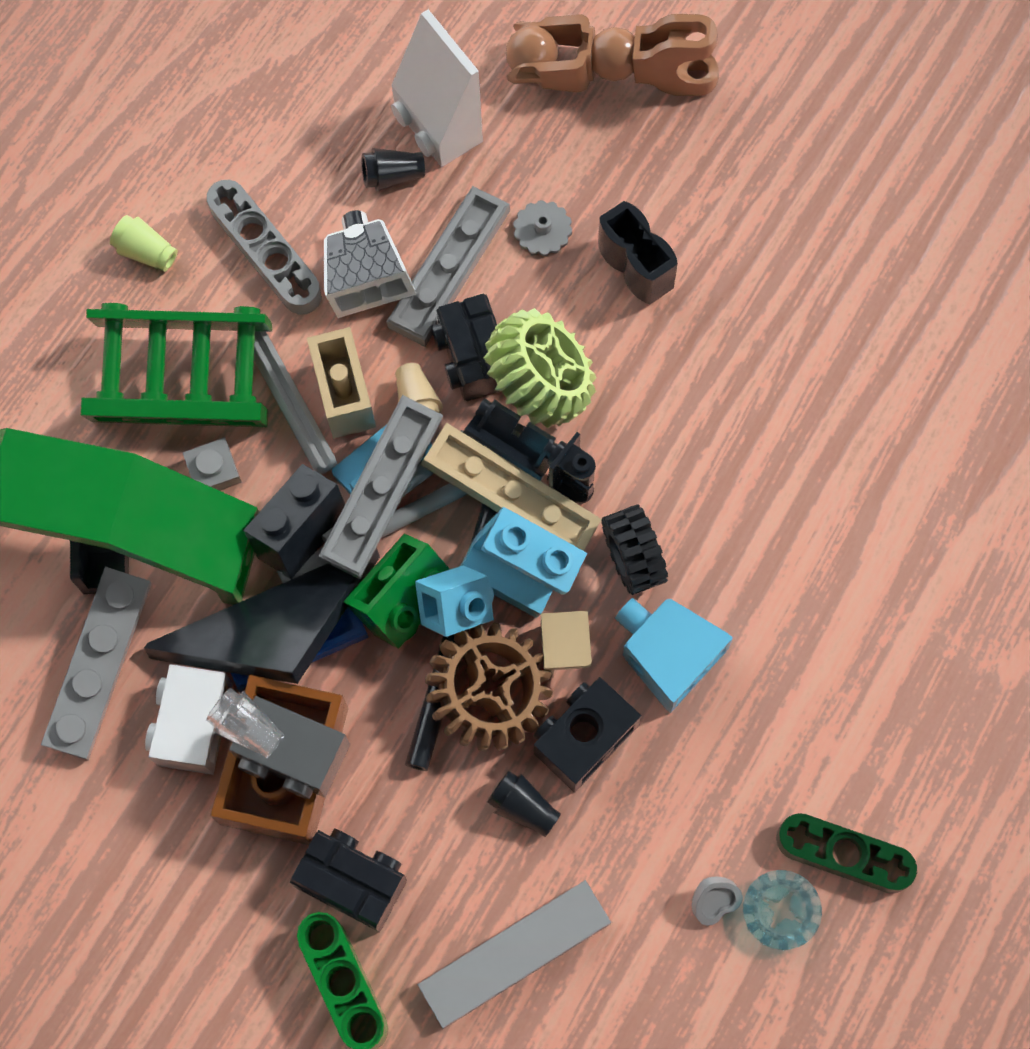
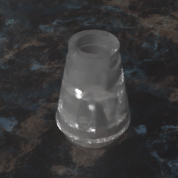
(244, 723)

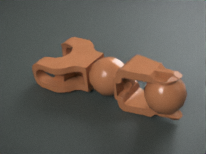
(655, 54)

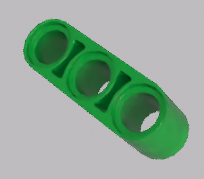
(325, 964)

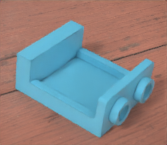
(523, 561)

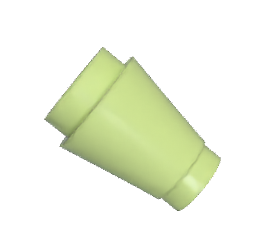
(142, 243)

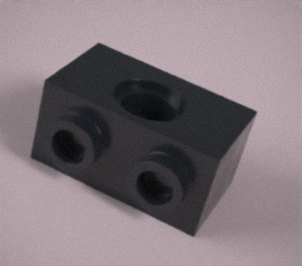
(577, 760)

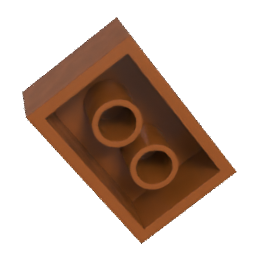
(264, 804)

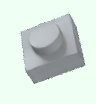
(213, 465)

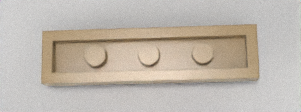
(503, 484)

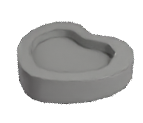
(714, 899)

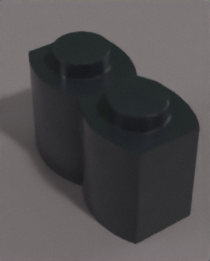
(641, 255)

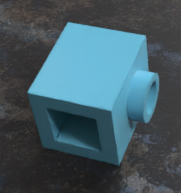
(455, 600)

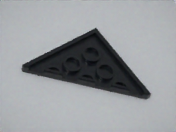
(268, 633)

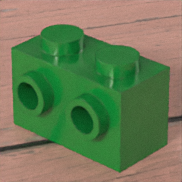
(388, 594)

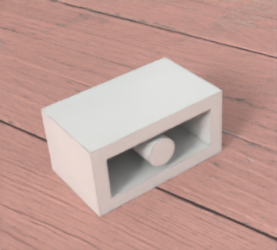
(182, 734)

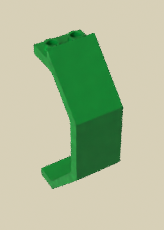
(127, 507)

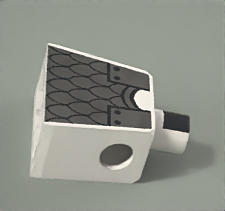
(363, 266)

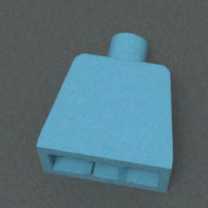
(671, 648)

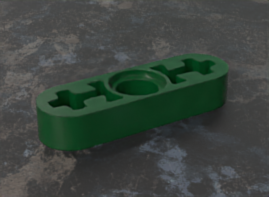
(877, 876)

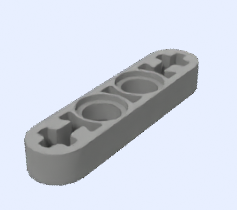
(265, 245)

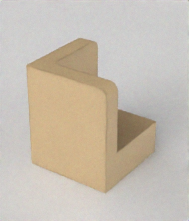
(565, 640)

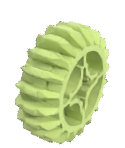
(540, 368)

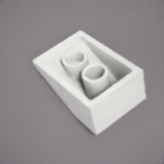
(438, 93)

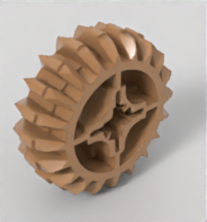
(498, 705)

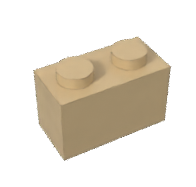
(341, 382)

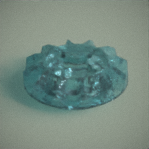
(804, 904)

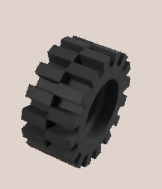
(634, 549)

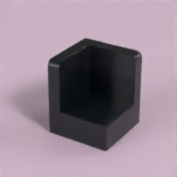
(89, 562)

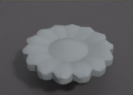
(542, 228)

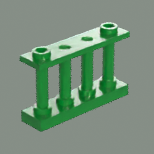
(153, 404)

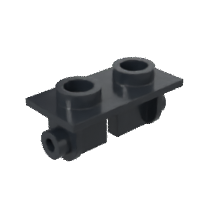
(494, 429)
(572, 471)

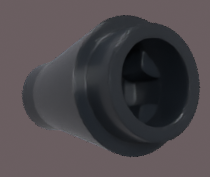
(388, 167)
(523, 804)

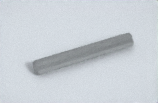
(292, 405)

